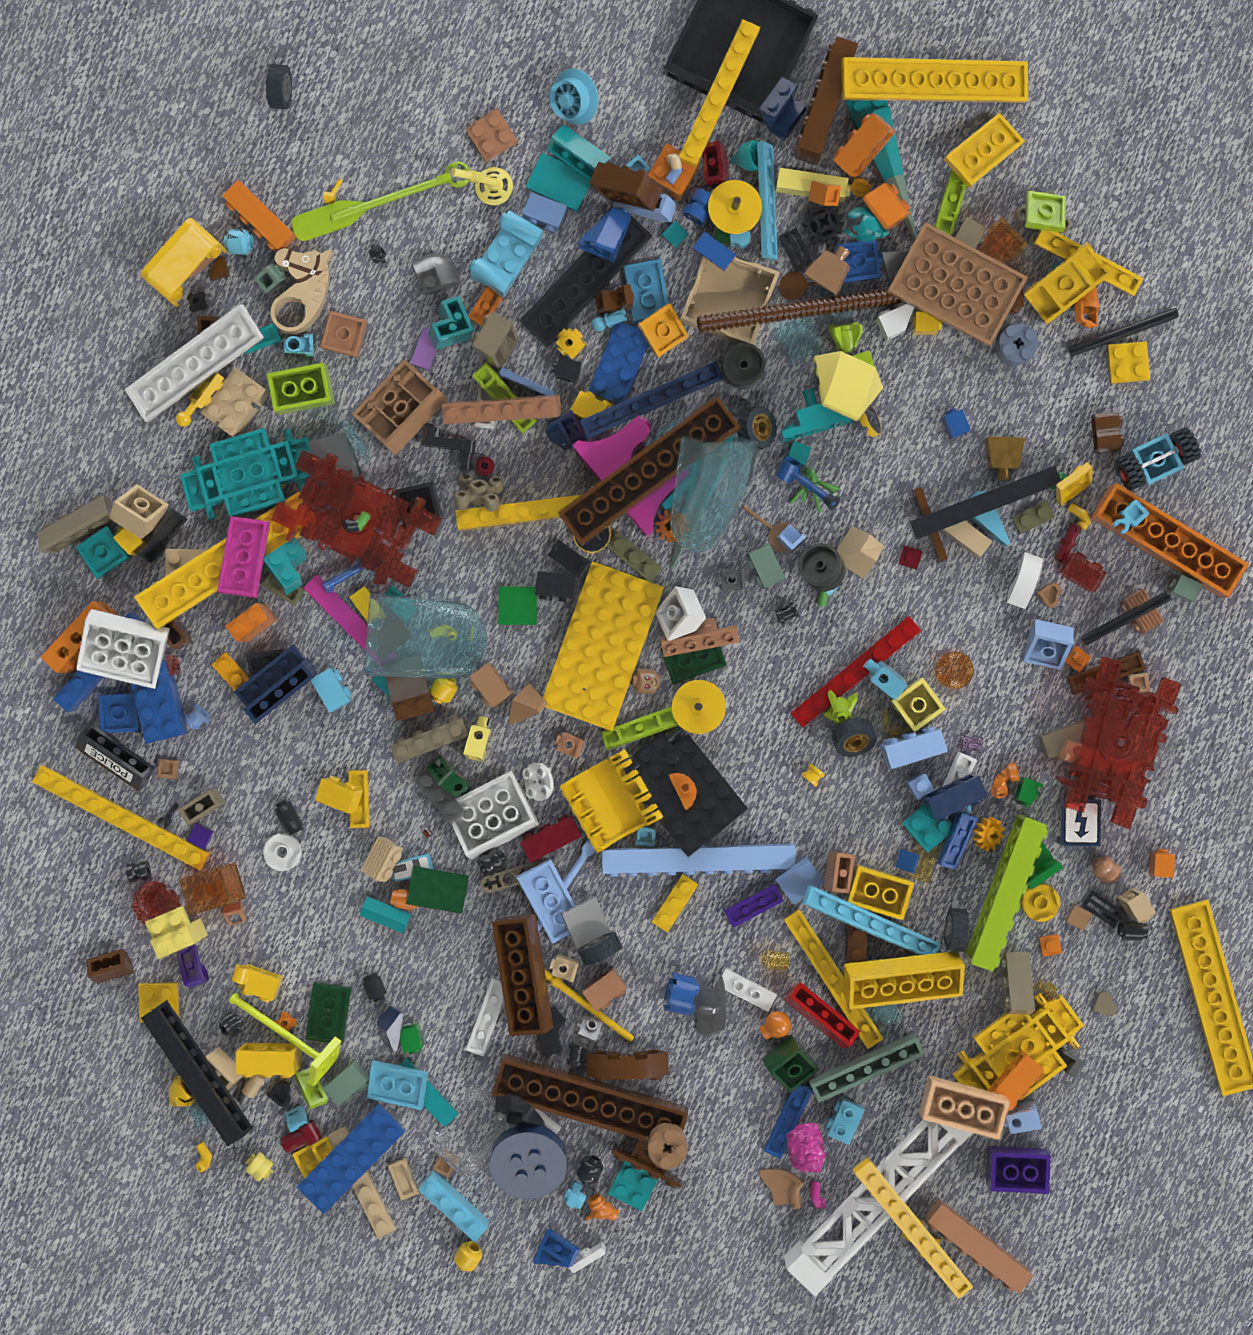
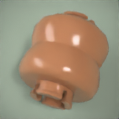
(1106, 869)

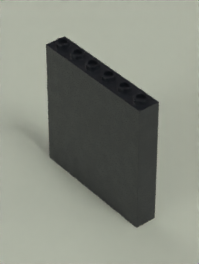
(774, 54)

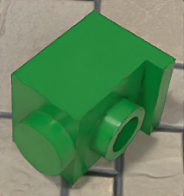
(1027, 791)

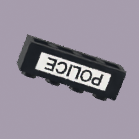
(114, 757)

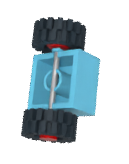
(1157, 458)

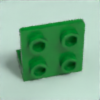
(1044, 868)

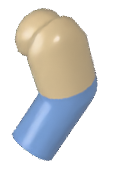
(676, 168)

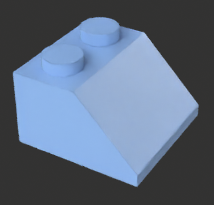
(1048, 644)

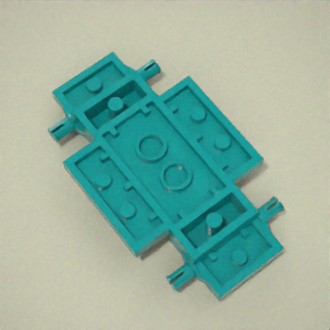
(245, 473)

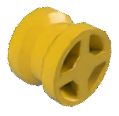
(813, 774)

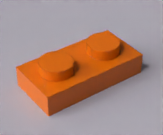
(485, 305)

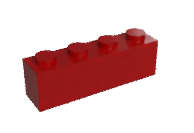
(821, 1015)

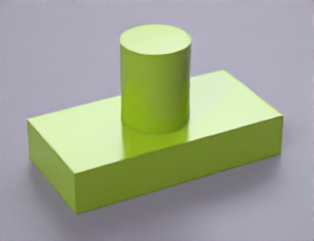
(313, 1096)

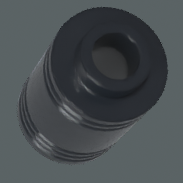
(288, 817)

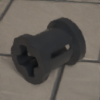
(786, 613)
(575, 1055)

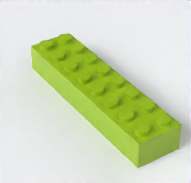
(1005, 892)

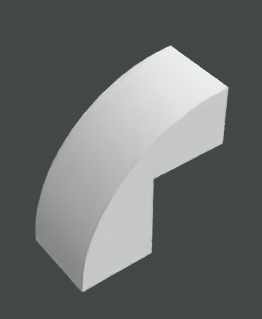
(1025, 581)

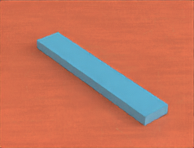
(767, 196)

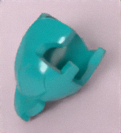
(869, 227)

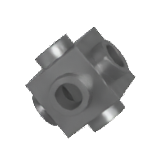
(588, 1032)

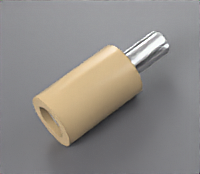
(251, 1088)

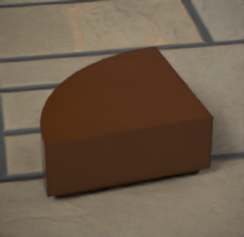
(219, 270)

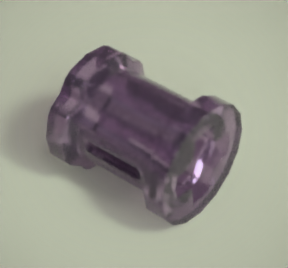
(971, 744)

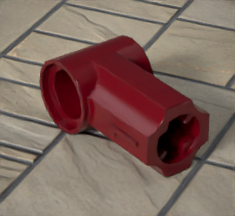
(302, 1136)

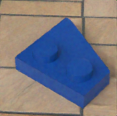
(556, 1250)

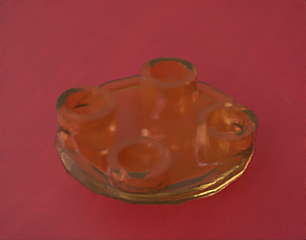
(954, 670)

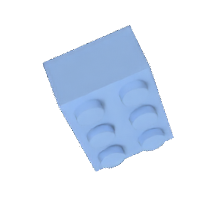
(913, 747)

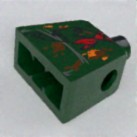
(449, 777)

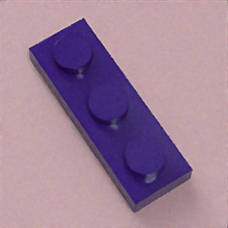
(753, 905)

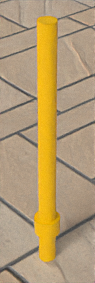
(557, 982)

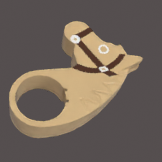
(311, 286)

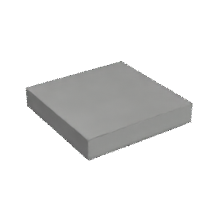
(585, 922)

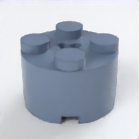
(1025, 338)

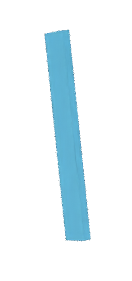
(869, 922)

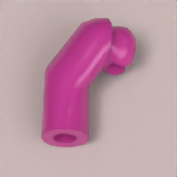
(815, 1196)

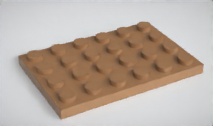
(957, 284)

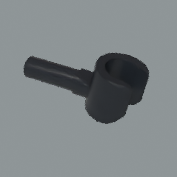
(167, 817)

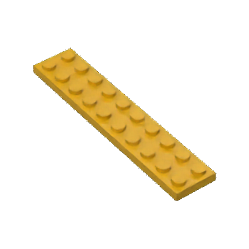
(934, 80)
(201, 575)
(1214, 996)

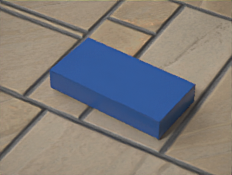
(714, 251)

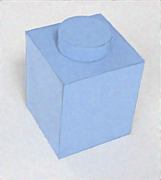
(919, 785)

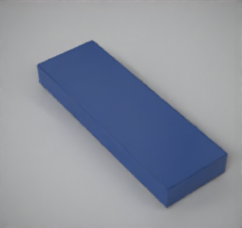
(957, 840)

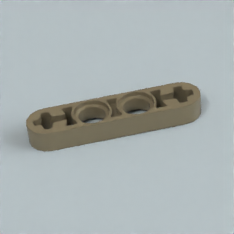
(515, 871)

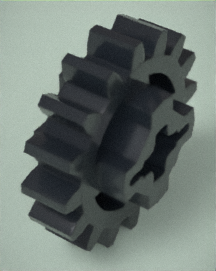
(816, 221)

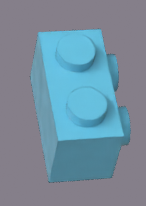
(844, 1120)

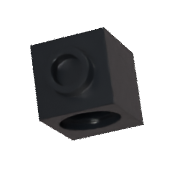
(567, 370)

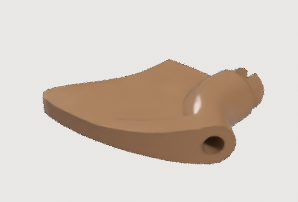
(784, 1186)

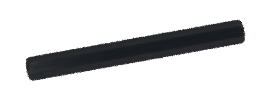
(1126, 617)

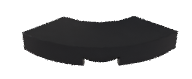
(550, 1040)

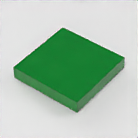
(517, 606)

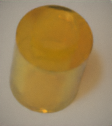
(775, 960)

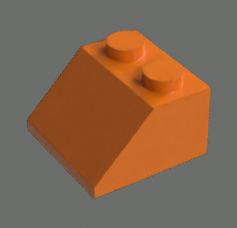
(887, 205)

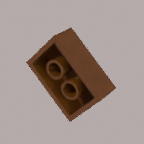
(626, 185)

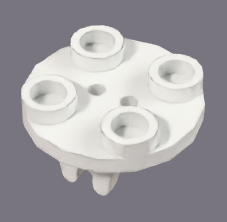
(538, 781)

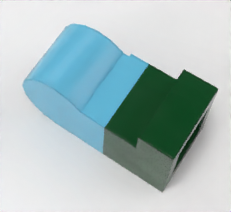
(730, 240)

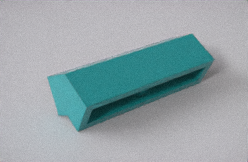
(385, 915)

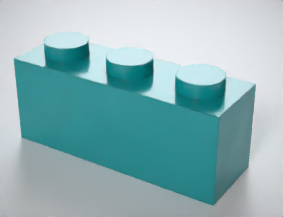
(576, 151)

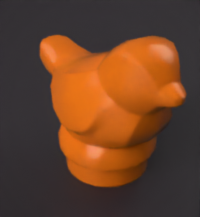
(601, 1209)

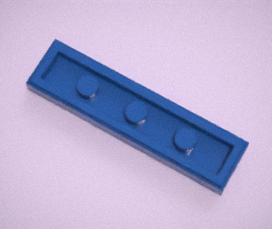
(787, 1120)

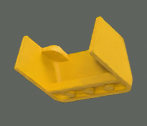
(179, 259)

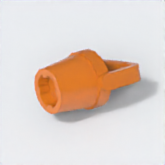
(1087, 305)

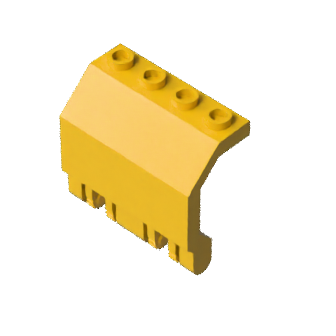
(609, 801)

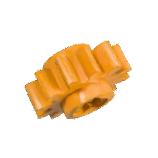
(988, 833)

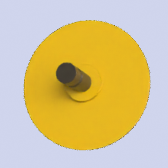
(734, 207)
(698, 706)

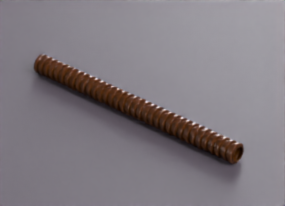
(796, 310)

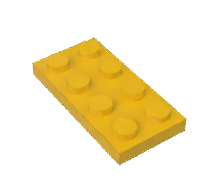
(984, 150)

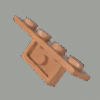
(704, 637)

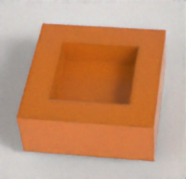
(1050, 945)

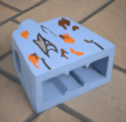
(1023, 1118)

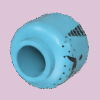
(239, 241)

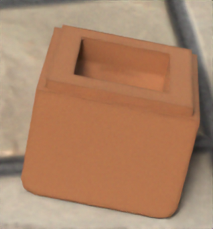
(231, 909)

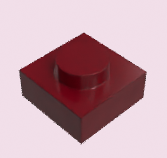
(910, 557)

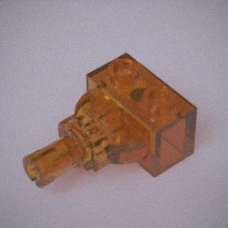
(1003, 242)

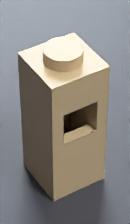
(968, 538)

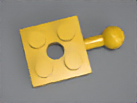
(200, 398)

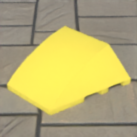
(846, 383)

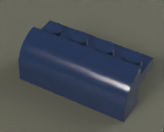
(275, 683)

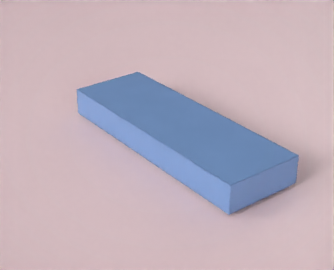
(525, 383)

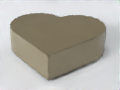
(1104, 1004)

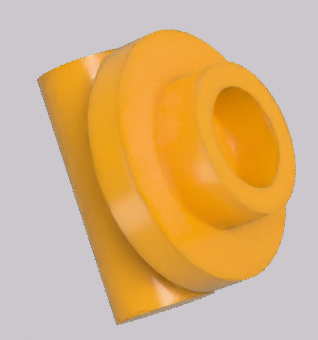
(860, 187)

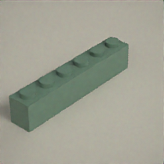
(866, 1067)

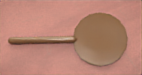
(774, 531)

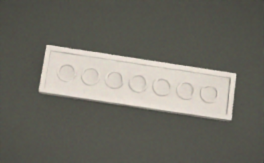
(194, 363)

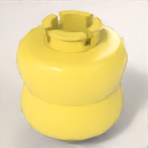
(259, 1166)

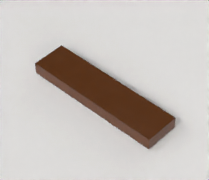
(934, 538)
(1131, 664)

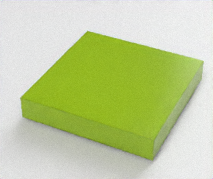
(1045, 211)

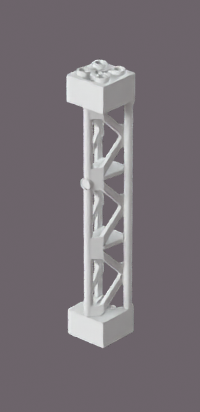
(802, 1258)

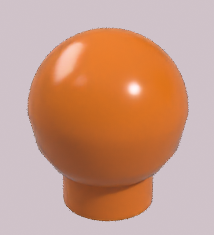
(776, 1025)

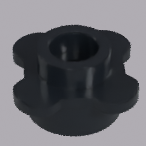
(377, 254)
(202, 305)

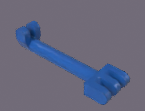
(329, 584)

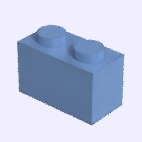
(545, 212)

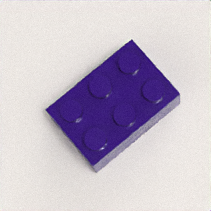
(1018, 1169)

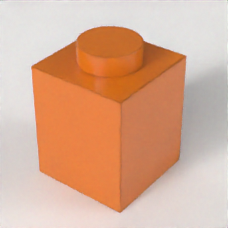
(1162, 863)

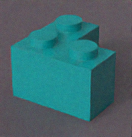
(454, 325)
(282, 563)

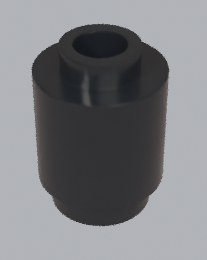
(1132, 931)
(374, 987)

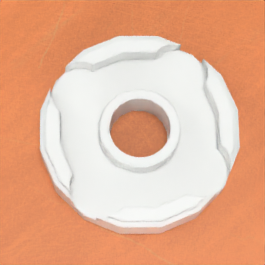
(293, 852)

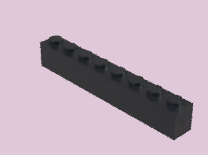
(197, 1073)

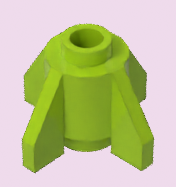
(846, 335)
(840, 707)

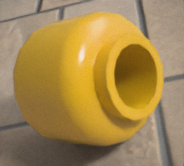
(443, 690)
(468, 1256)

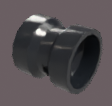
(140, 871)

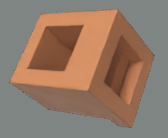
(577, 744)

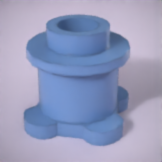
(197, 717)

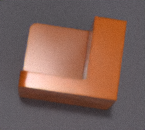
(824, 193)

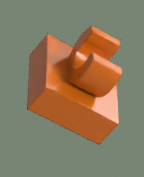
(1077, 659)

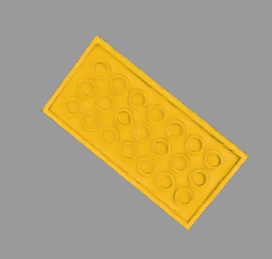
(602, 646)

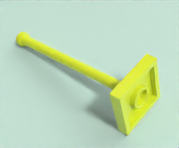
(322, 1061)

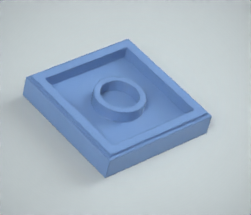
(798, 878)

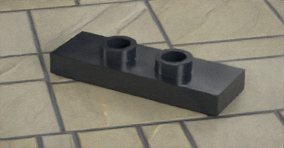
(161, 535)

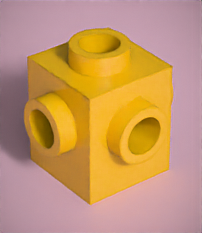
(576, 337)

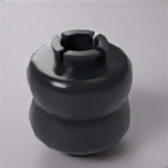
(492, 861)
(589, 1170)

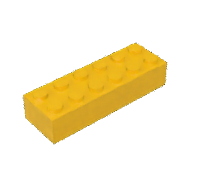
(903, 980)

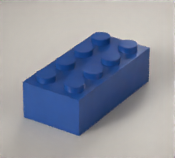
(160, 708)

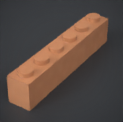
(501, 409)
(978, 1246)

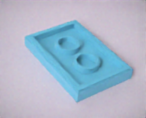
(397, 1085)

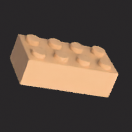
(964, 1107)

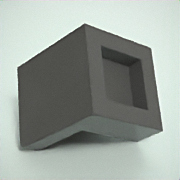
(1072, 1061)

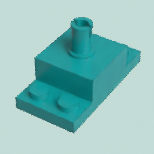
(812, 419)

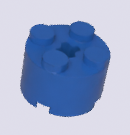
(680, 994)

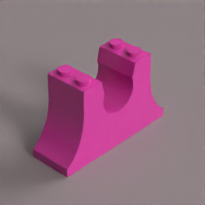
(612, 452)

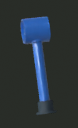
(789, 471)

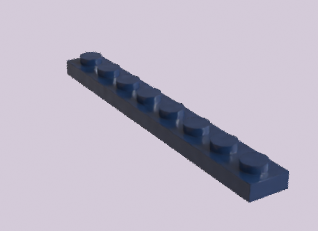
(650, 400)

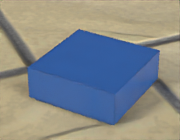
(907, 861)

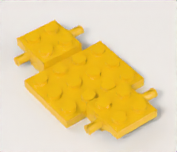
(1011, 1033)

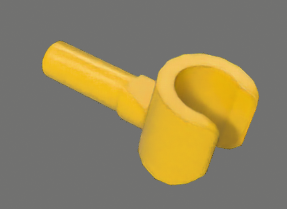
(330, 197)

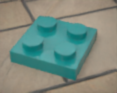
(102, 552)
(925, 829)
(632, 1186)

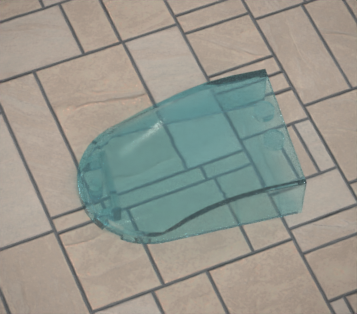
(709, 489)
(422, 637)

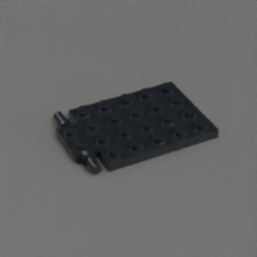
(715, 800)

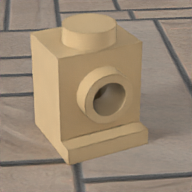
(571, 965)

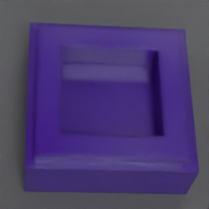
(200, 836)

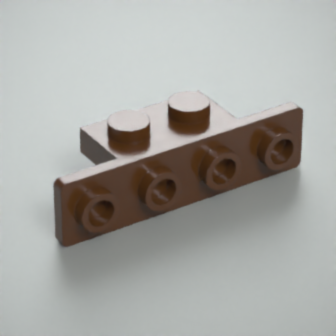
(640, 1160)

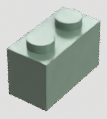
(765, 566)
(346, 1083)

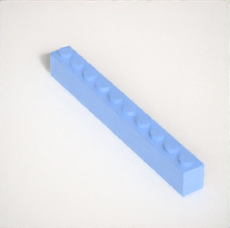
(706, 859)

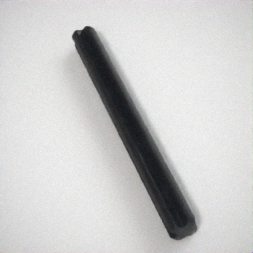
(1123, 332)

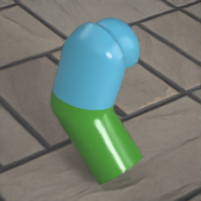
(823, 597)

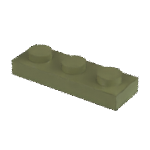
(634, 557)

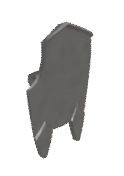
(710, 1007)

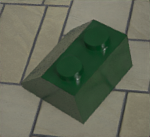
(790, 1064)

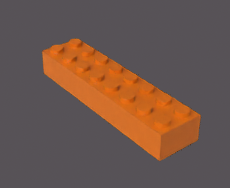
(1172, 543)

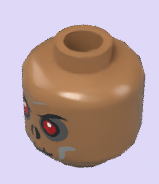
(645, 681)

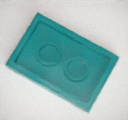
(558, 182)

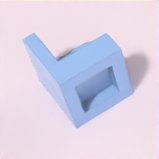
(790, 537)

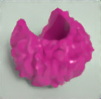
(806, 1147)

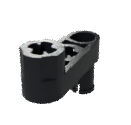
(431, 439)

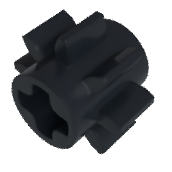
(231, 1024)

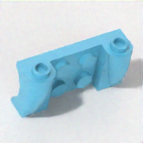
(506, 253)

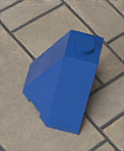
(607, 234)

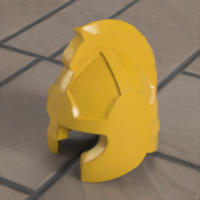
(179, 1094)

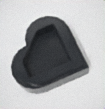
(280, 1093)

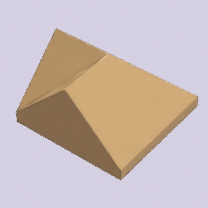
(859, 551)

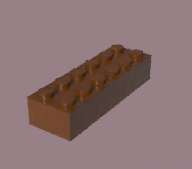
(823, 102)
(522, 975)

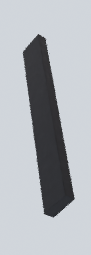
(985, 502)

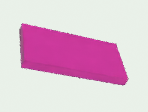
(243, 557)

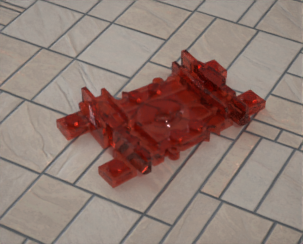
(1100, 752)

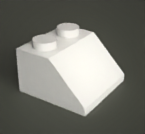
(680, 613)

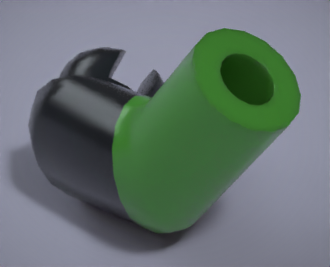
(356, 525)

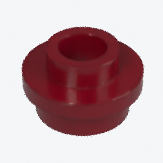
(484, 472)

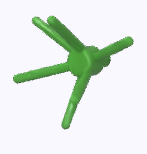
(810, 475)

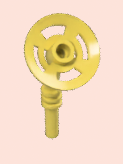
(490, 184)

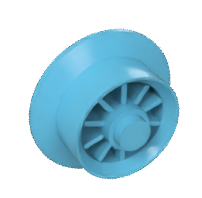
(574, 97)

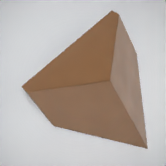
(526, 704)

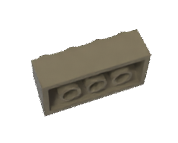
(75, 525)

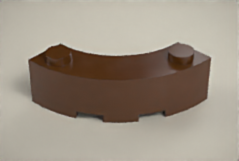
(639, 1065)

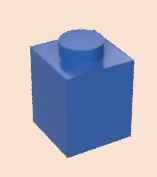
(955, 423)

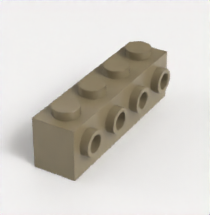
(430, 740)

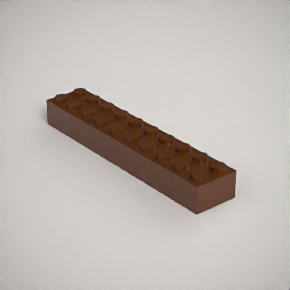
(645, 472)
(586, 1099)

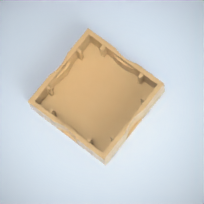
(737, 288)

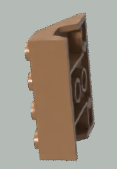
(399, 407)

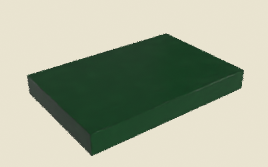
(693, 663)
(437, 889)
(328, 1012)

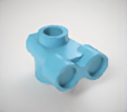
(304, 343)
(574, 1197)

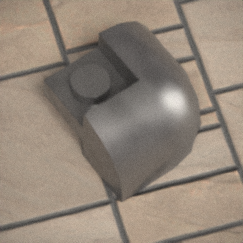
(436, 273)

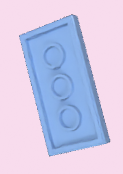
(548, 897)

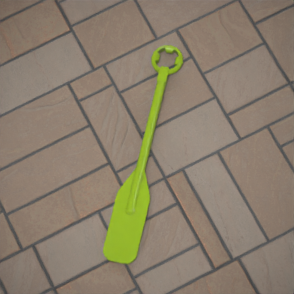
(345, 212)

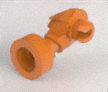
(999, 787)

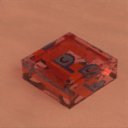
(173, 665)

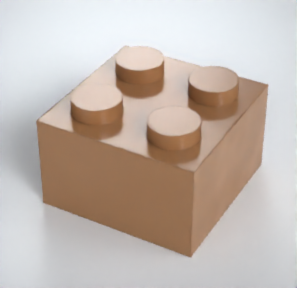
(491, 685)

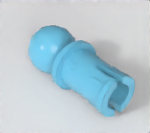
(599, 323)

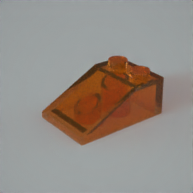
(212, 888)

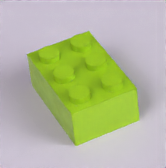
(300, 388)

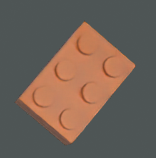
(864, 145)

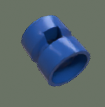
(698, 207)

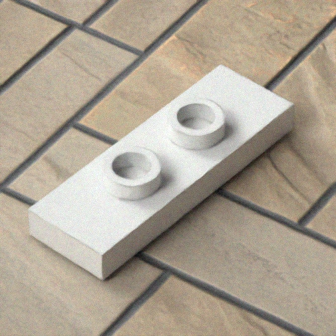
(748, 990)

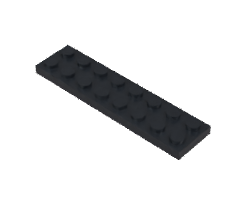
(580, 286)

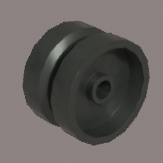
(743, 377)
(822, 567)

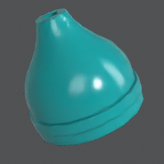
(747, 156)

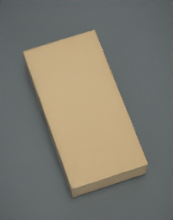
(403, 1178)

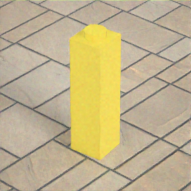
(799, 182)

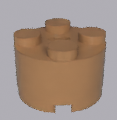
(664, 1156)

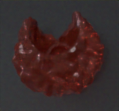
(154, 900)

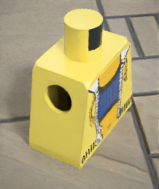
(475, 748)

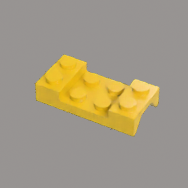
(1067, 283)

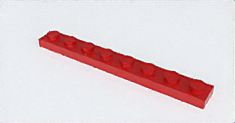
(855, 672)

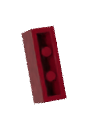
(550, 837)

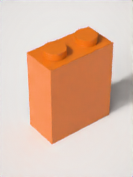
(251, 622)

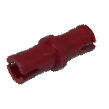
(1067, 543)

